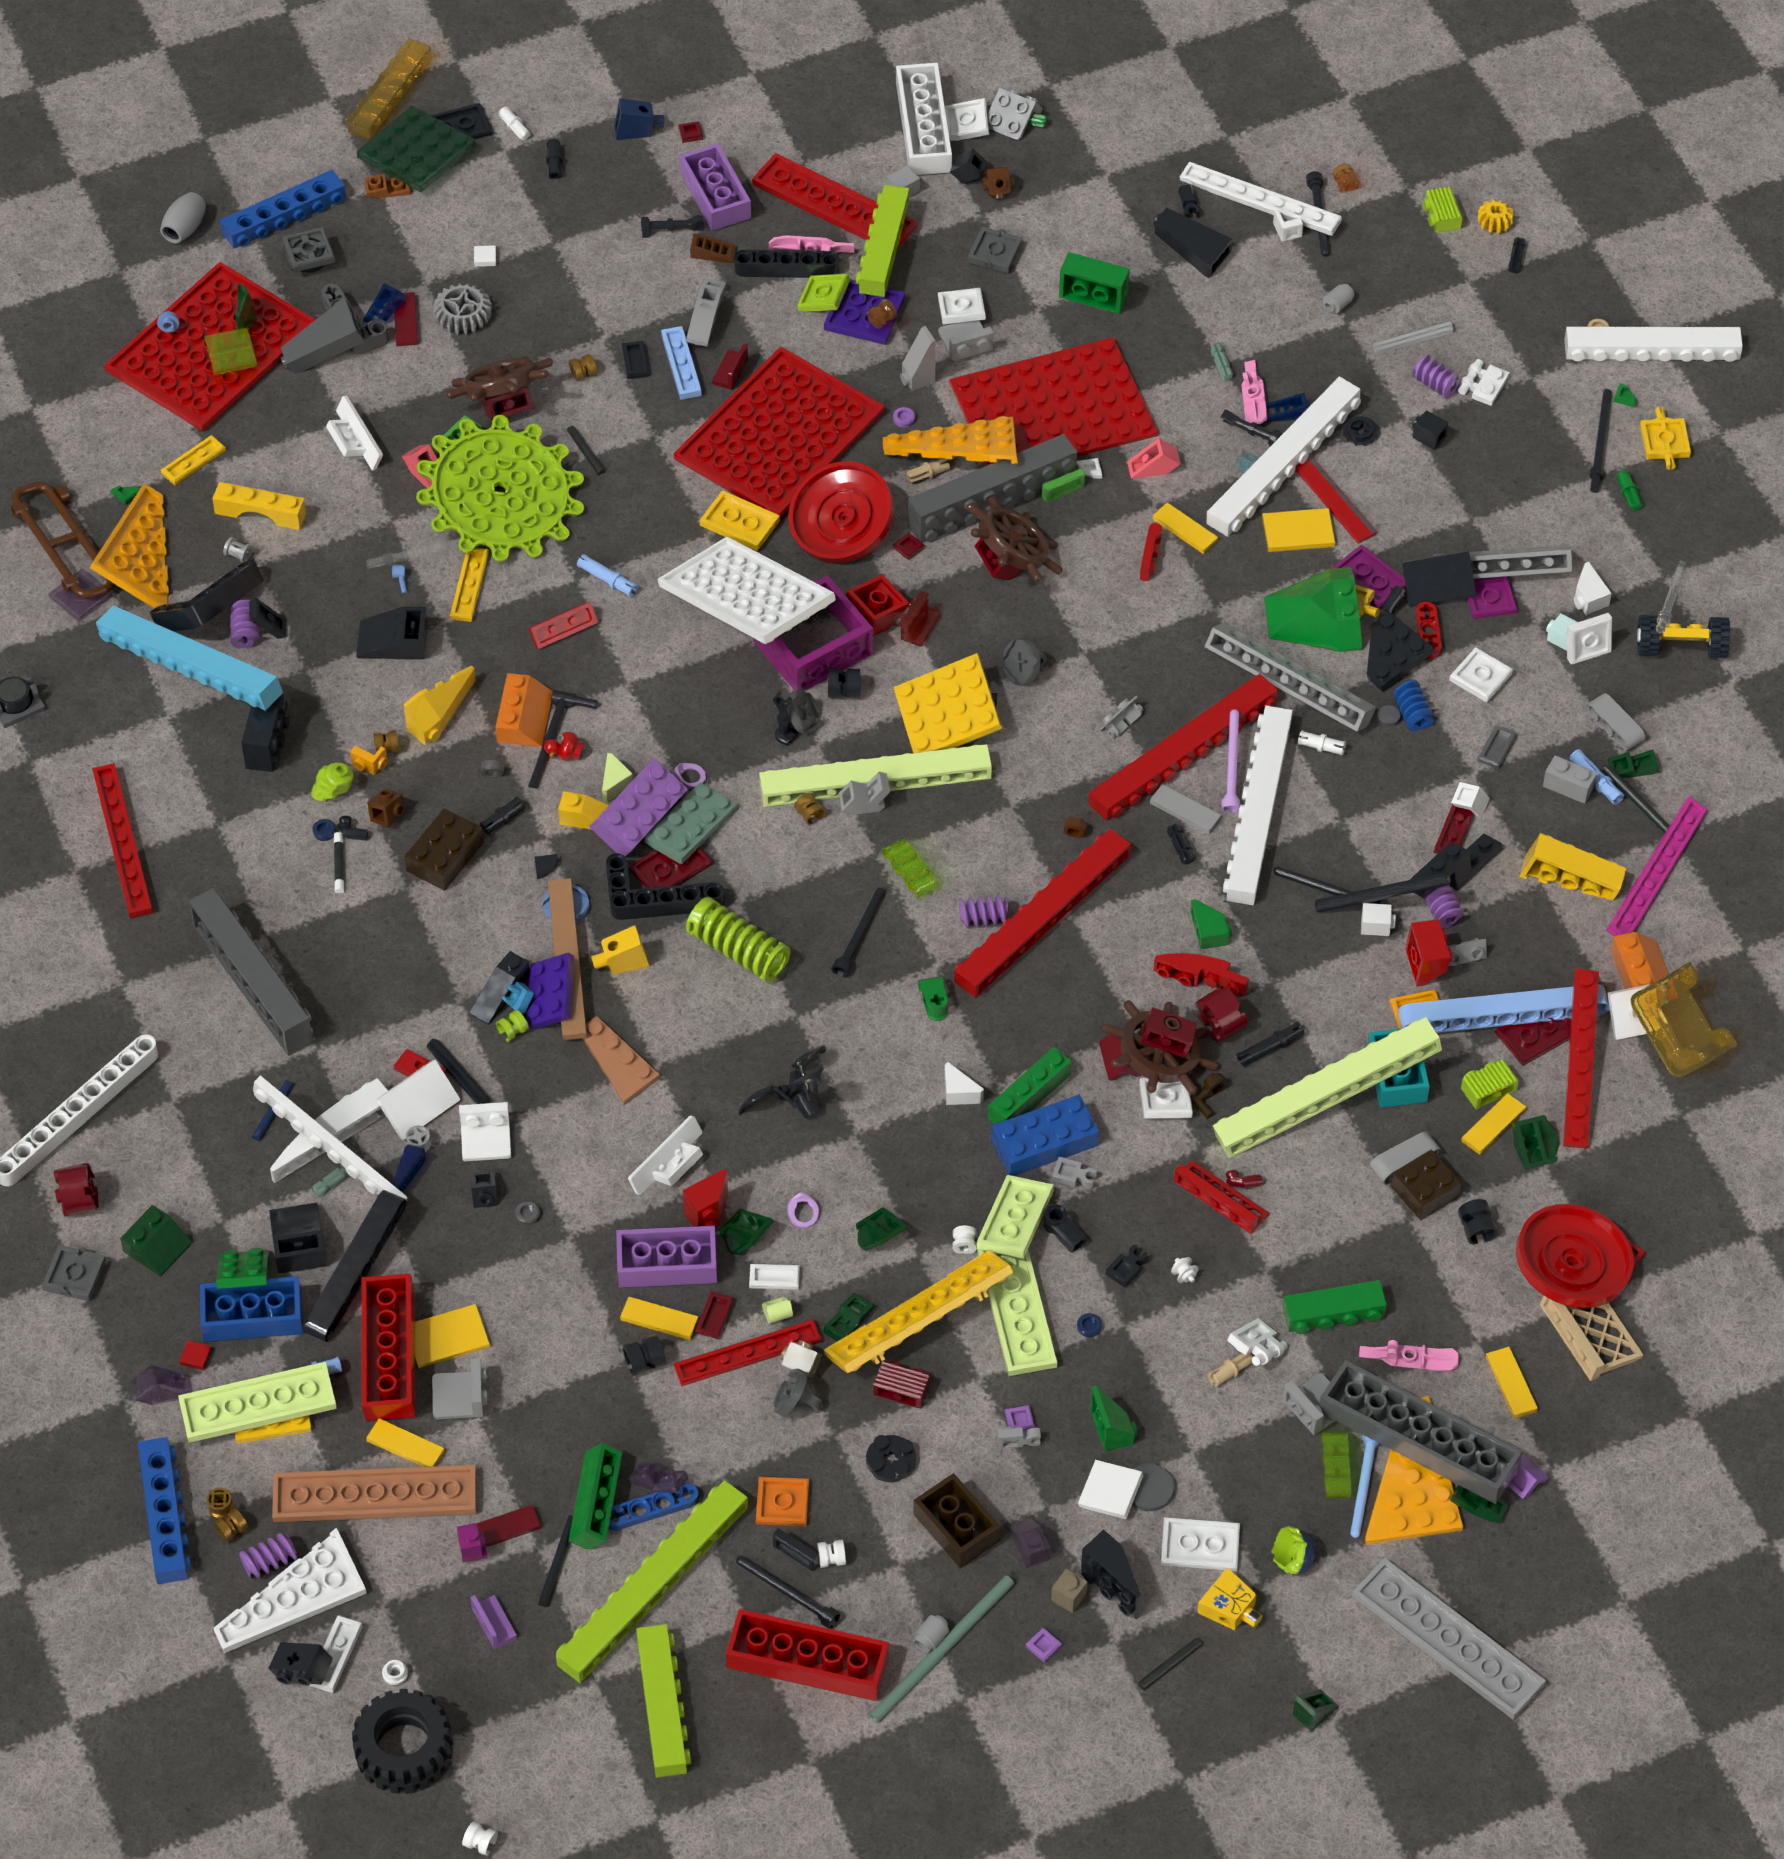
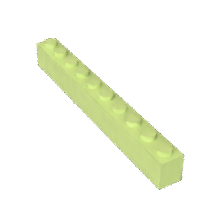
(902, 771)
(1327, 1087)

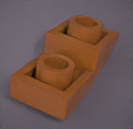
(380, 187)

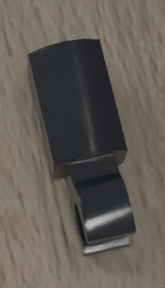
(1188, 200)

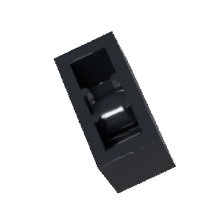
(300, 1663)

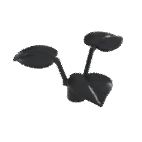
(805, 1099)

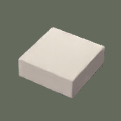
(484, 255)

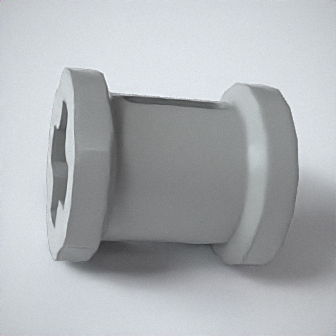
(237, 549)

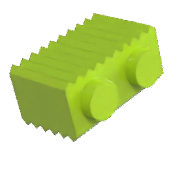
(1442, 209)
(1489, 1083)

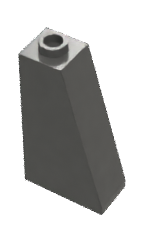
(323, 339)

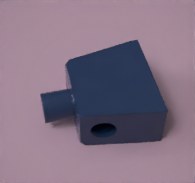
(635, 119)

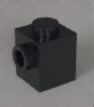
(968, 166)
(1429, 429)

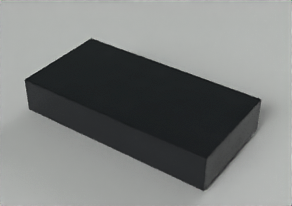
(635, 360)
(795, 1549)

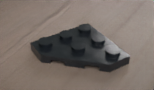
(1393, 651)

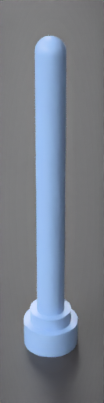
(1363, 1486)

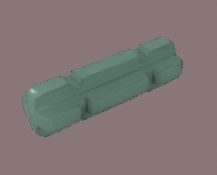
(1221, 362)
(330, 1181)

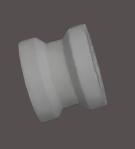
(419, 1134)

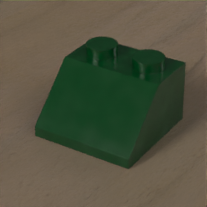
(155, 1240)

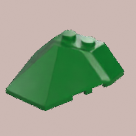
(1317, 612)

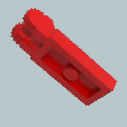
(1150, 550)

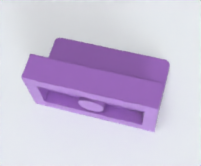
(1526, 1477)
(493, 1621)

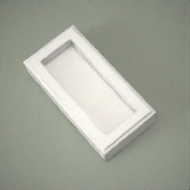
(774, 1276)

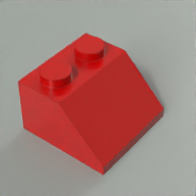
(878, 602)
(1427, 951)
(706, 1200)

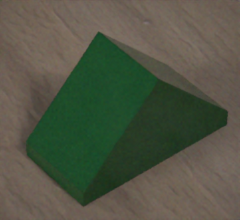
(1313, 1708)

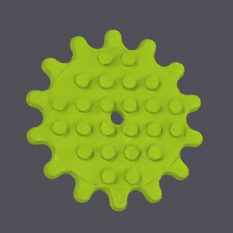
(480, 461)

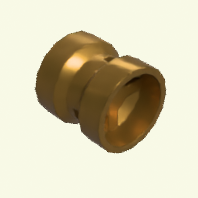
(582, 367)
(387, 741)
(808, 807)
(219, 1509)
(231, 1525)

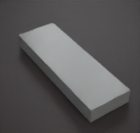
(1185, 809)

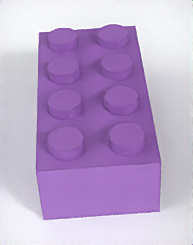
(715, 187)
(638, 807)
(666, 1256)

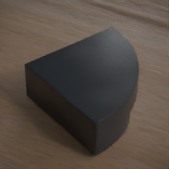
(545, 864)

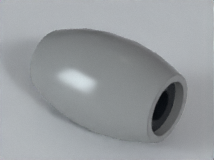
(183, 217)

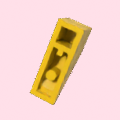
(579, 810)

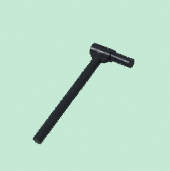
(561, 701)

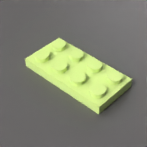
(1015, 1216)

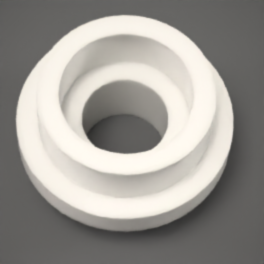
(391, 1666)

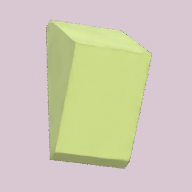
(615, 778)

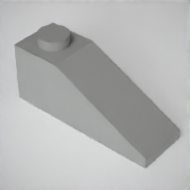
(919, 363)

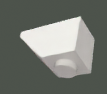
(1591, 591)

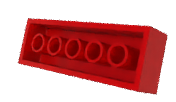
(388, 1347)
(807, 1654)

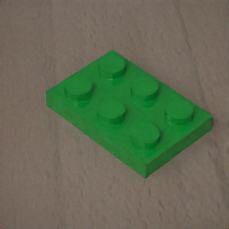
(242, 1268)

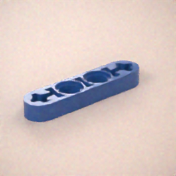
(652, 1511)

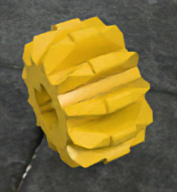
(1495, 216)

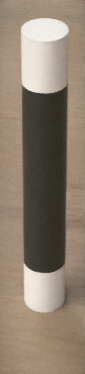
(338, 862)

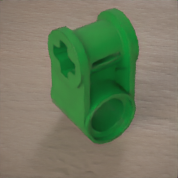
(934, 997)

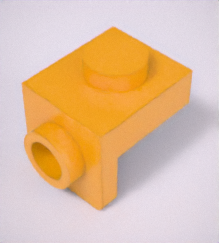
(366, 761)

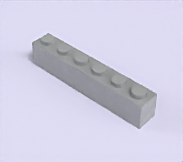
(1520, 561)

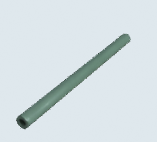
(945, 1645)

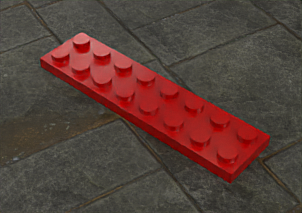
(822, 197)

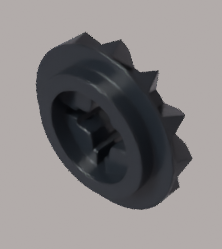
(1353, 425)

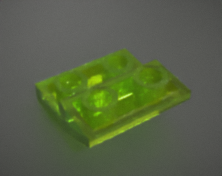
(230, 351)

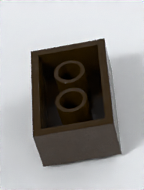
(444, 849)
(956, 1520)

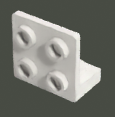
(485, 1131)

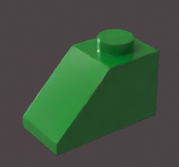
(1209, 925)

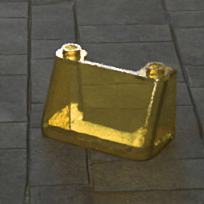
(1678, 1024)

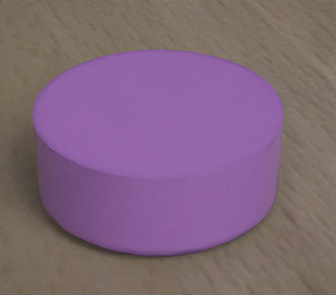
(904, 417)

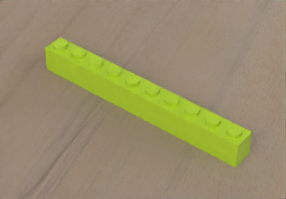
(651, 1581)

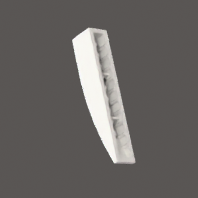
(341, 1120)

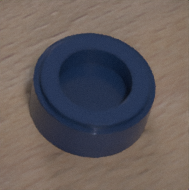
(324, 830)
(1089, 1325)

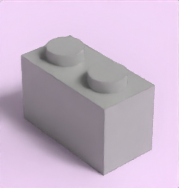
(1569, 779)

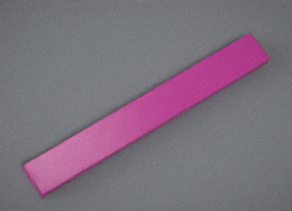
(1657, 868)

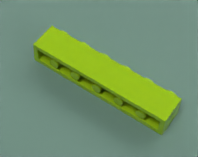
(883, 240)
(661, 1700)

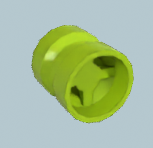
(512, 1025)

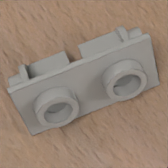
(1114, 722)
(1468, 951)

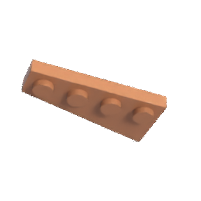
(620, 1063)

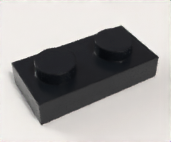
(267, 618)

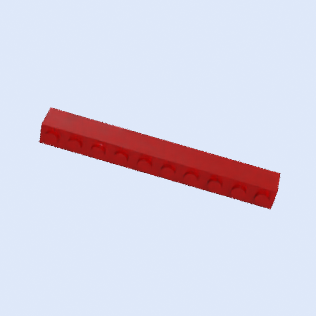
(1181, 748)
(1041, 913)

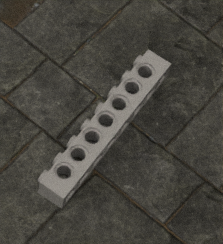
(1290, 676)

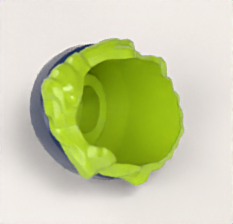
(1293, 1544)

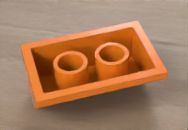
(523, 711)
(1637, 959)

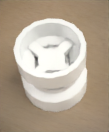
(831, 1553)
(479, 1838)

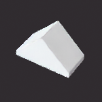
(961, 1088)

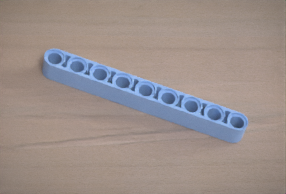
(1497, 1009)

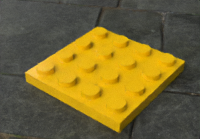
(948, 706)

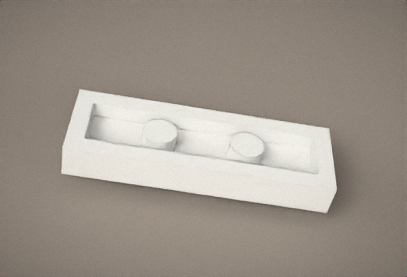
(339, 1646)

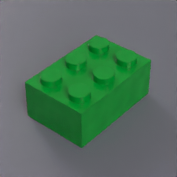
(1094, 282)

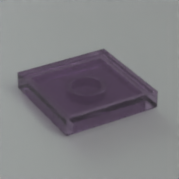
(74, 605)

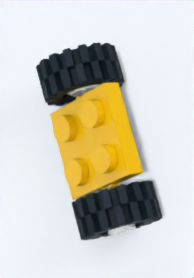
(1716, 635)

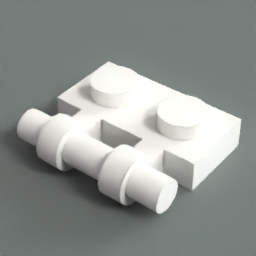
(1488, 387)
(1253, 1337)

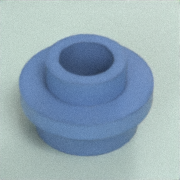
(168, 317)

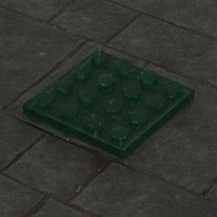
(416, 148)

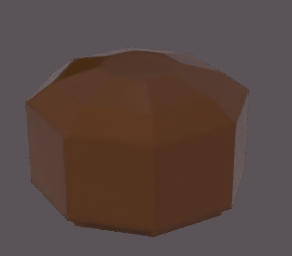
(1075, 827)

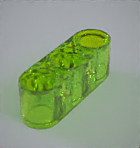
(910, 867)
(1336, 1464)

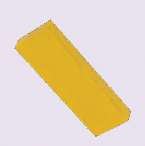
(193, 460)
(1185, 528)
(1493, 1124)
(659, 1318)
(1511, 1382)
(405, 1444)

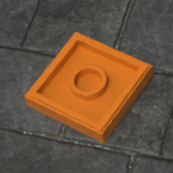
(782, 1501)

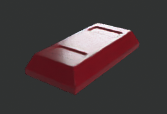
(714, 1315)

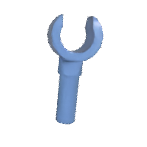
(398, 571)

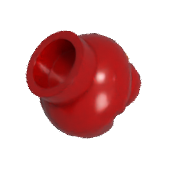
(569, 748)

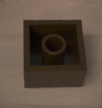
(1425, 1184)

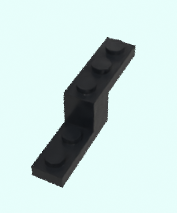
(1460, 862)

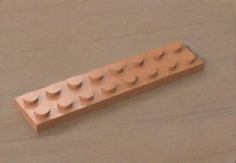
(374, 1493)

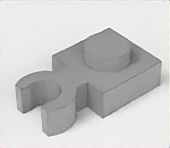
(1070, 1172)
(1015, 1437)

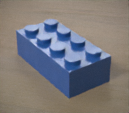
(1044, 1135)
(251, 1310)

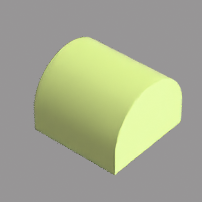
(777, 1309)

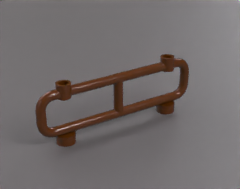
(58, 497)

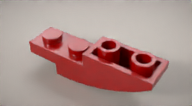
(1194, 967)

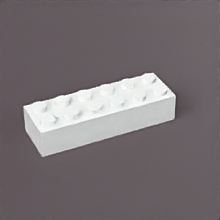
(923, 118)

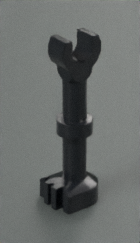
(694, 223)
(1252, 428)
(783, 733)

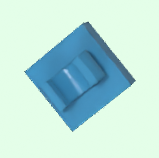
(519, 996)

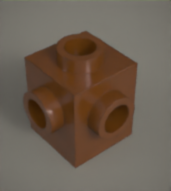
(990, 179)
(386, 807)

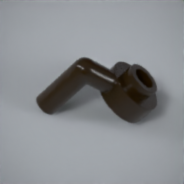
(1212, 1085)

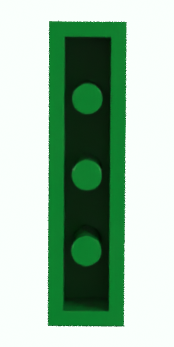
(1031, 1087)
(1334, 1307)
(595, 1496)

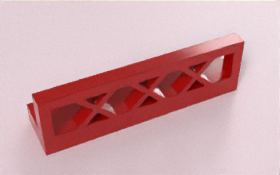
(1218, 1199)

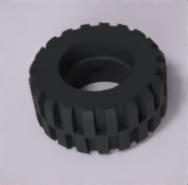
(408, 1770)

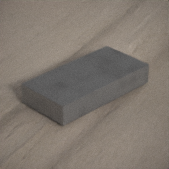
(1496, 747)

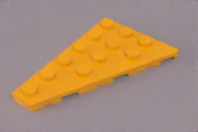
(976, 441)
(136, 550)
(1411, 1502)

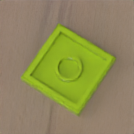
(823, 292)

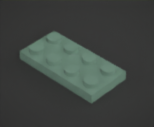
(690, 823)

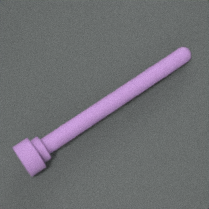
(1231, 800)

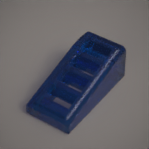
(388, 295)
(1292, 414)
(409, 1165)

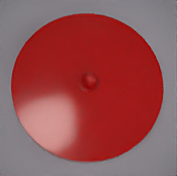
(841, 512)
(1574, 1255)

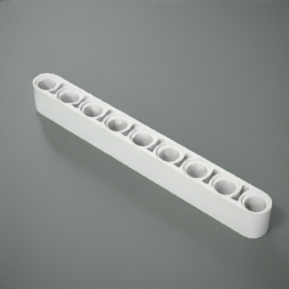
(82, 1101)

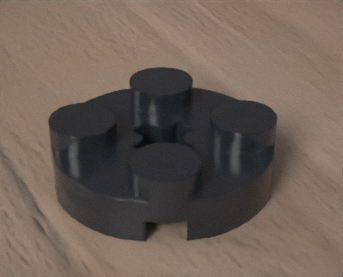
(885, 1446)

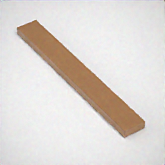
(566, 942)

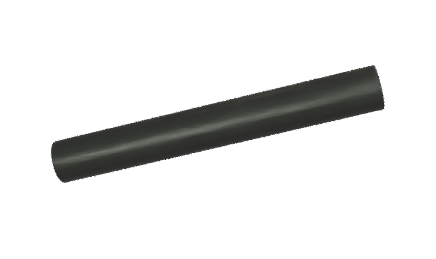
(586, 450)
(1170, 1663)

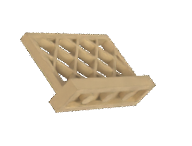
(1584, 1351)

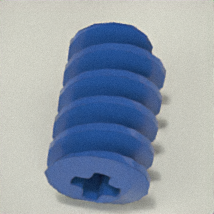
(1413, 706)

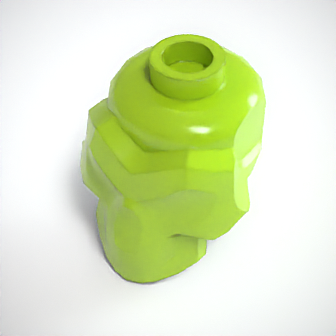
(332, 781)

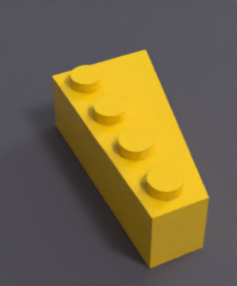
(1572, 868)

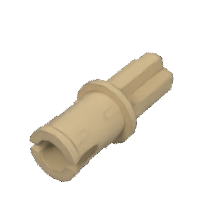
(927, 470)
(1229, 1369)

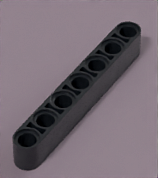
(354, 1265)

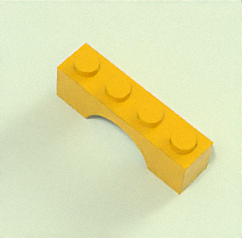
(283, 509)

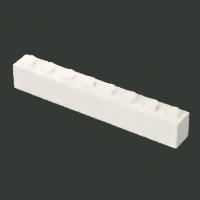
(1653, 343)

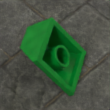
(1111, 1421)

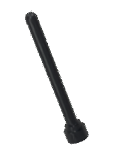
(1314, 182)
(1314, 883)
(844, 962)
(824, 1614)

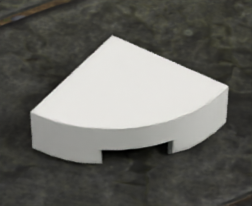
(1090, 467)

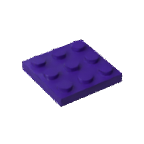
(852, 316)

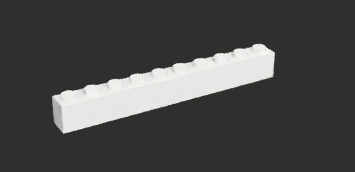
(1282, 457)
(1259, 805)

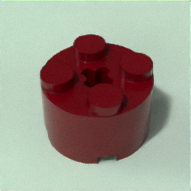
(1221, 1013)
(76, 1189)

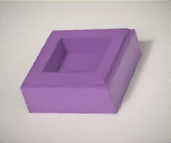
(1020, 1417)
(1043, 1645)

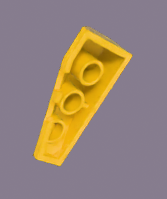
(432, 709)

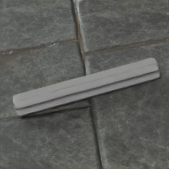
(1412, 337)

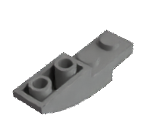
(705, 311)

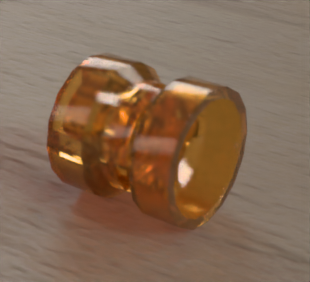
(1345, 178)
(883, 312)

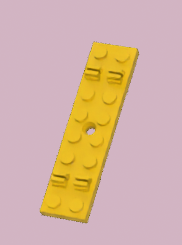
(919, 1311)

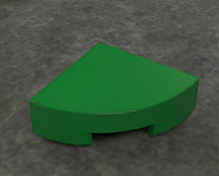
(1624, 396)
(125, 494)

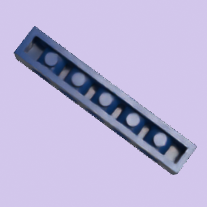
(283, 209)
(155, 1453)

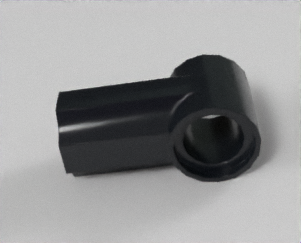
(1064, 1229)

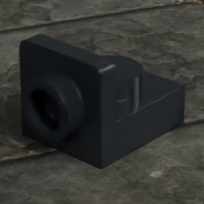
(484, 1189)

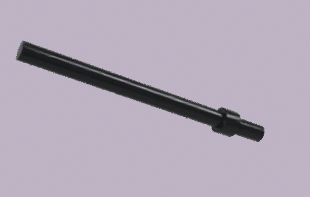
(1596, 471)

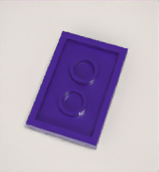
(552, 989)

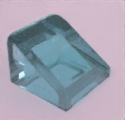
(1245, 461)

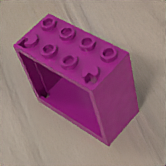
(837, 654)

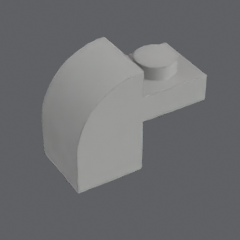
(865, 798)

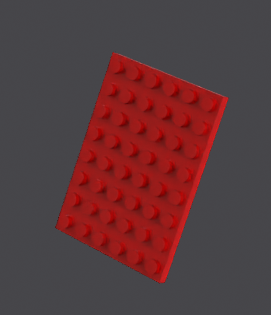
(176, 364)
(1065, 392)
(778, 431)

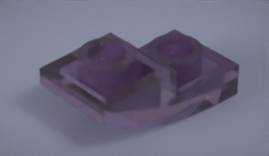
(655, 1478)

